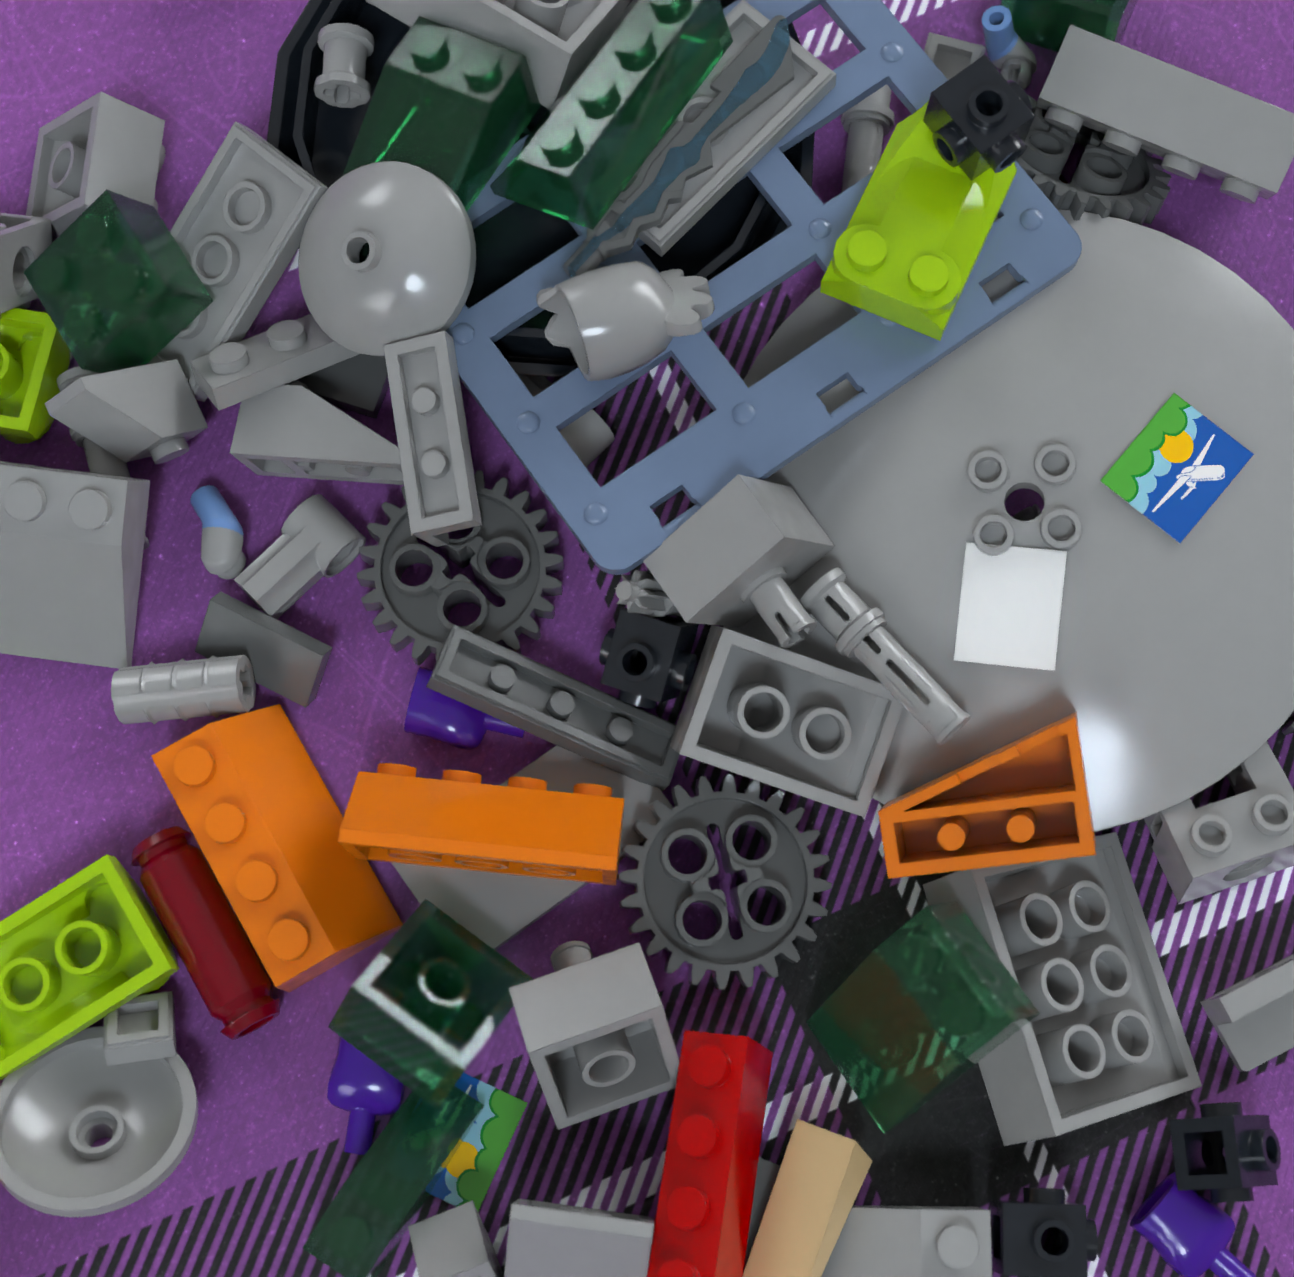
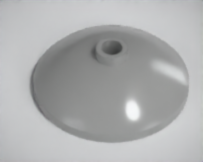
(416, 261)
(71, 1100)

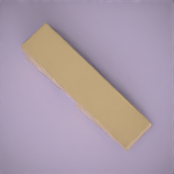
(808, 1203)

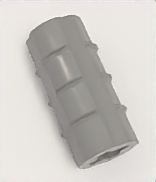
(183, 689)

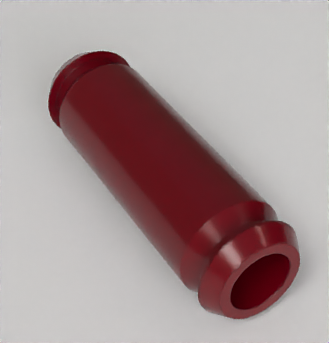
(205, 932)

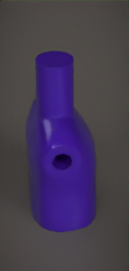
(449, 720)
(365, 1092)
(1188, 1231)

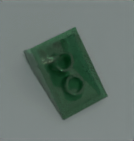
(447, 107)
(919, 1013)

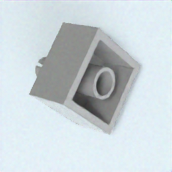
(742, 558)
(596, 1032)

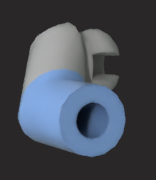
(1006, 48)
(220, 533)

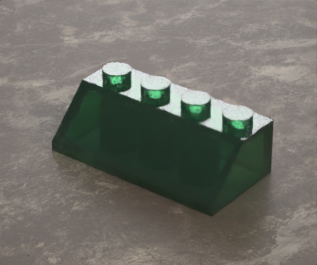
(616, 109)

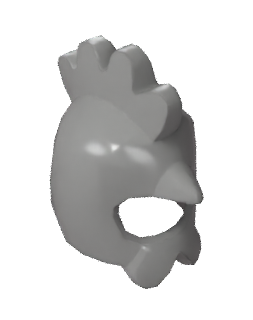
(623, 315)

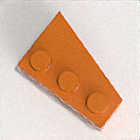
(997, 810)

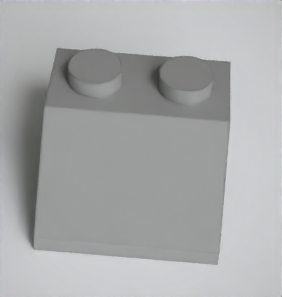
(94, 150)
(576, 1241)

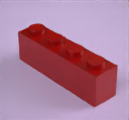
(711, 1157)

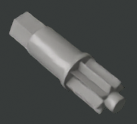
(644, 595)

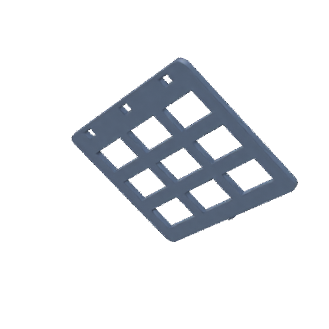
(780, 415)

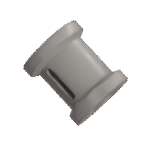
(344, 65)

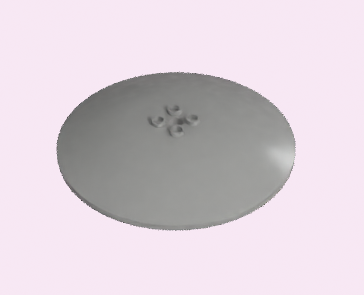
(1161, 642)

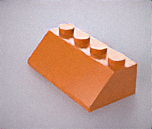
(484, 826)
(276, 844)

